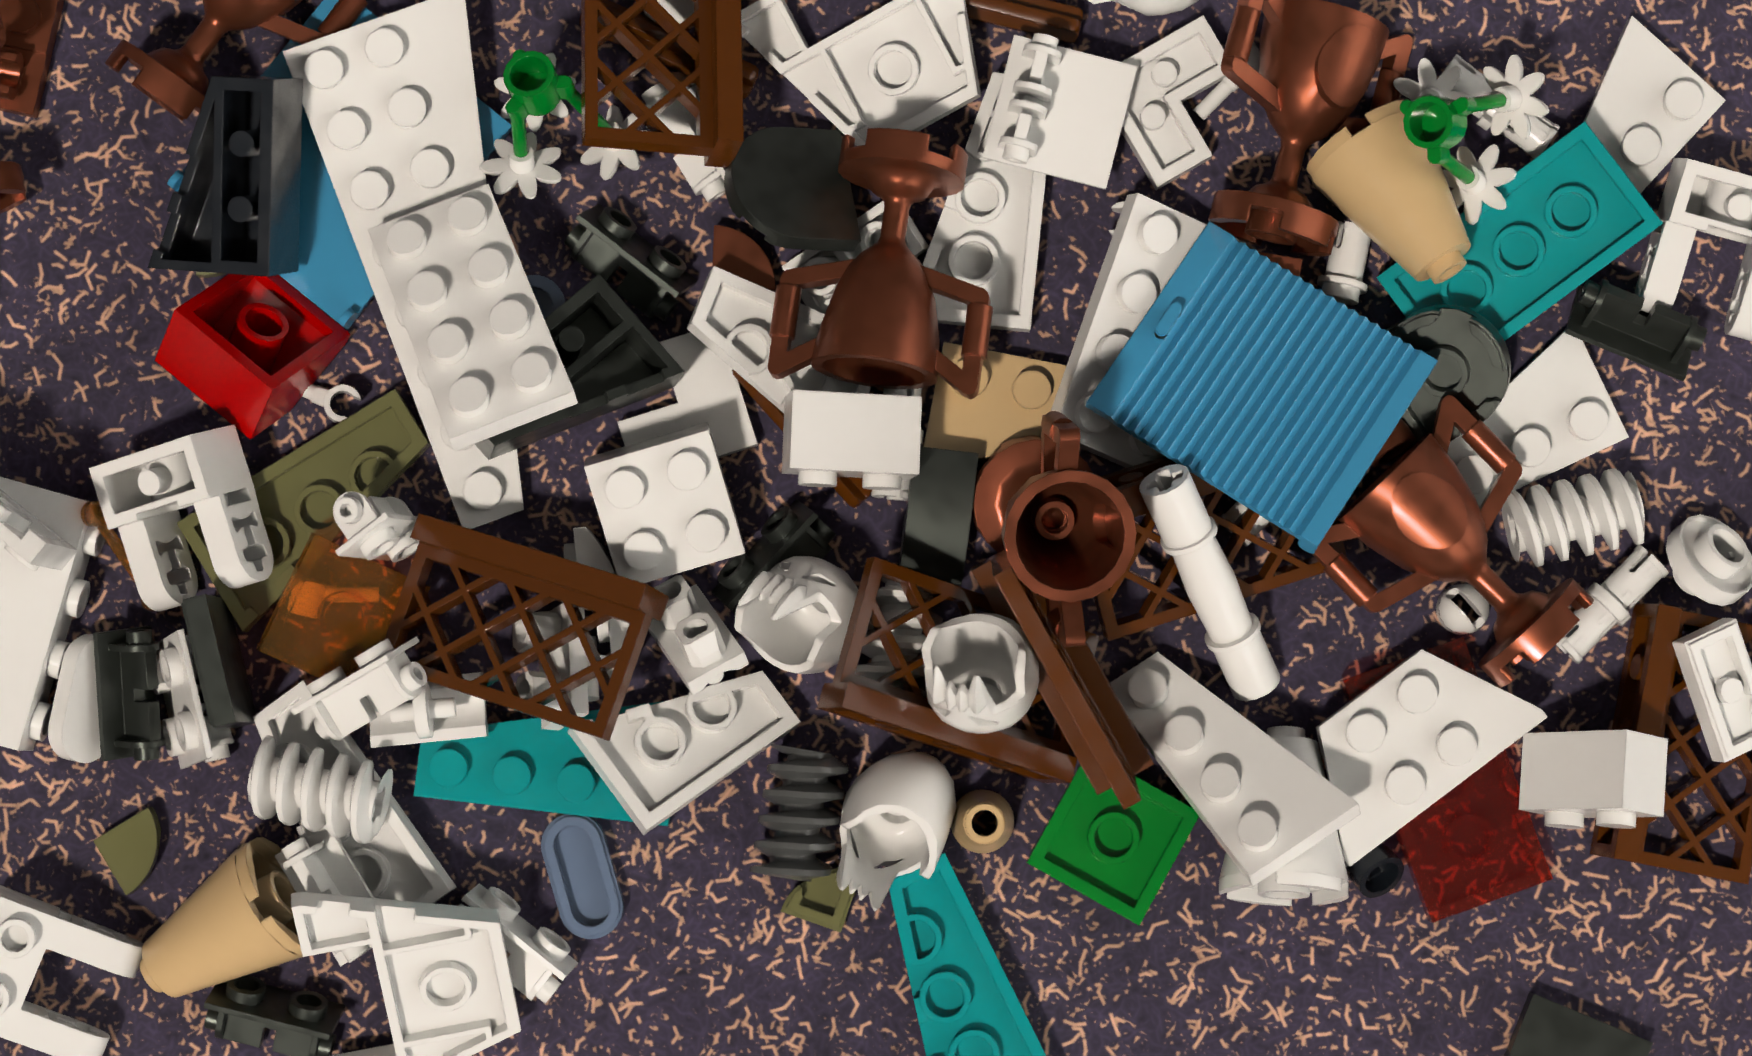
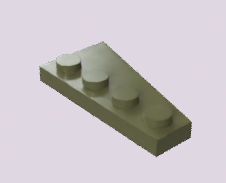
(300, 490)

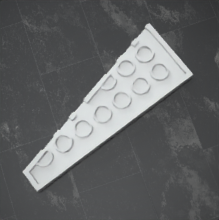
(398, 135)

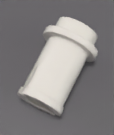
(1346, 265)

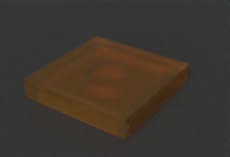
(331, 610)

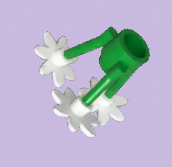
(534, 93)
(1438, 121)

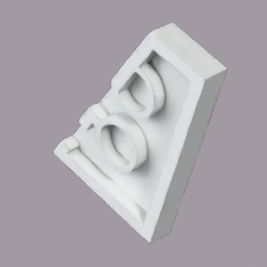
(1648, 104)
(736, 323)
(1547, 418)
(686, 745)

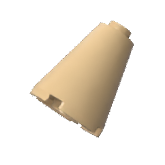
(1393, 195)
(227, 926)

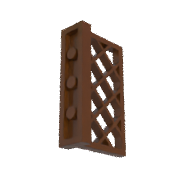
(716, 79)
(540, 574)
(1151, 614)
(1071, 688)
(1643, 707)
(907, 710)

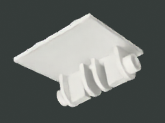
(1059, 111)
(186, 729)

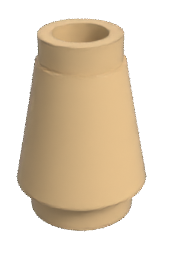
(966, 809)

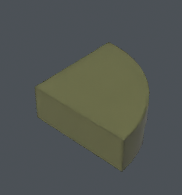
(132, 849)
(820, 902)

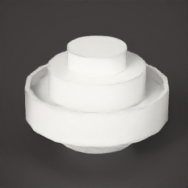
(1709, 560)

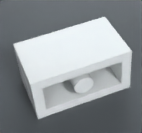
(851, 437)
(1593, 776)

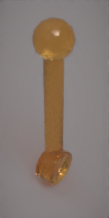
(92, 516)

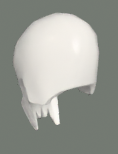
(798, 614)
(980, 672)
(896, 819)

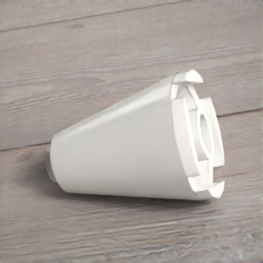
(1315, 871)

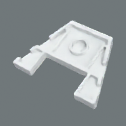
(883, 71)
(436, 966)

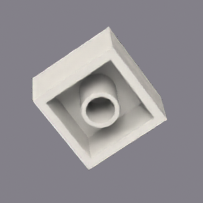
(664, 505)

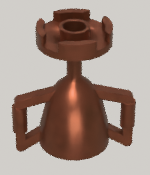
(177, 76)
(1309, 82)
(884, 306)
(1056, 521)
(1432, 526)

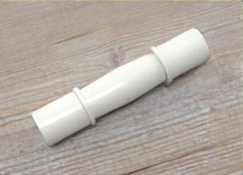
(1210, 582)

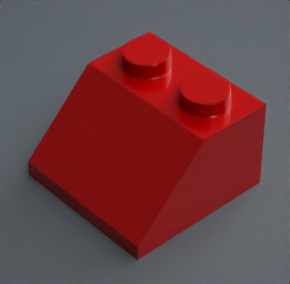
(250, 348)

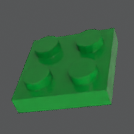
(1113, 851)

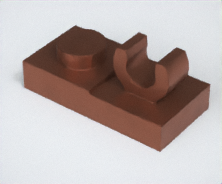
(27, 52)

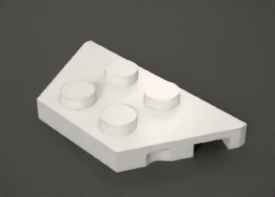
(1414, 743)

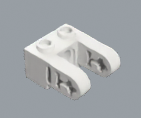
(1704, 201)
(144, 499)
(25, 933)

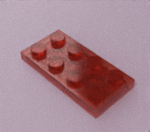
(1474, 838)

